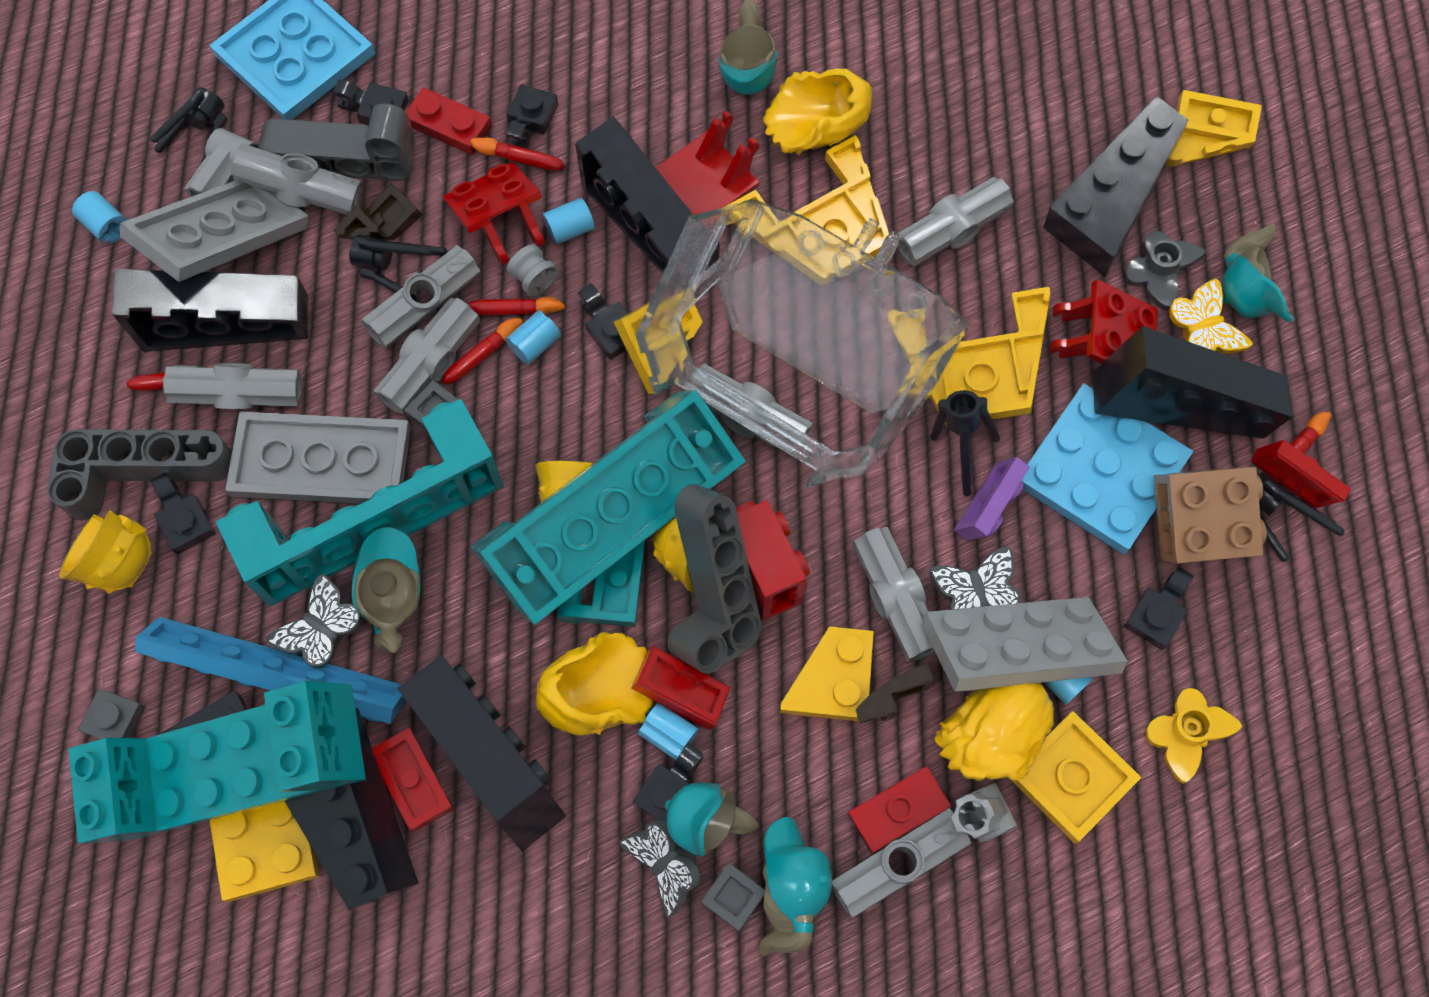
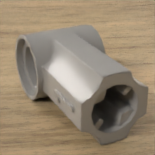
(217, 165)
(983, 814)

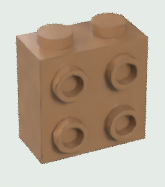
(1209, 514)

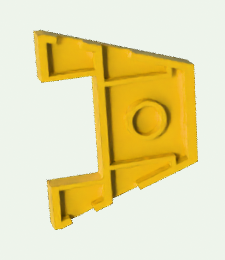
(850, 205)
(1001, 365)

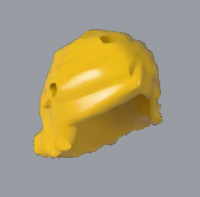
(817, 109)
(592, 686)
(997, 731)

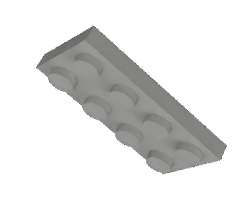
(212, 228)
(316, 457)
(1023, 643)

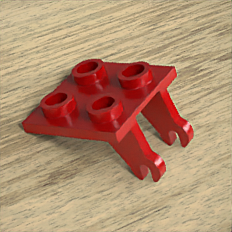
(707, 174)
(492, 195)
(1113, 317)

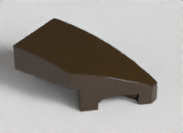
(383, 219)
(881, 702)

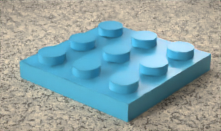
(292, 52)
(1102, 470)

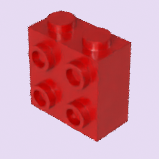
(774, 568)

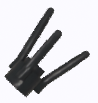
(199, 111)
(376, 254)
(963, 416)
(1271, 500)

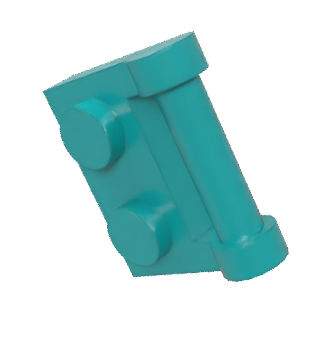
(614, 594)

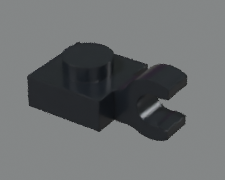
(362, 102)
(529, 112)
(602, 325)
(182, 519)
(1158, 613)
(665, 783)

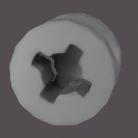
(532, 270)

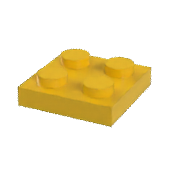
(1076, 778)
(261, 852)

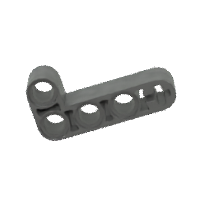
(352, 150)
(196, 457)
(721, 582)

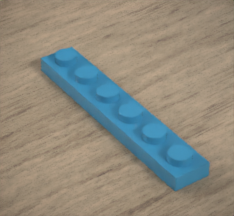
(261, 665)

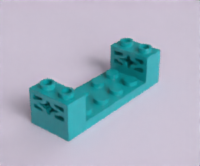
(608, 507)
(284, 567)
(224, 766)

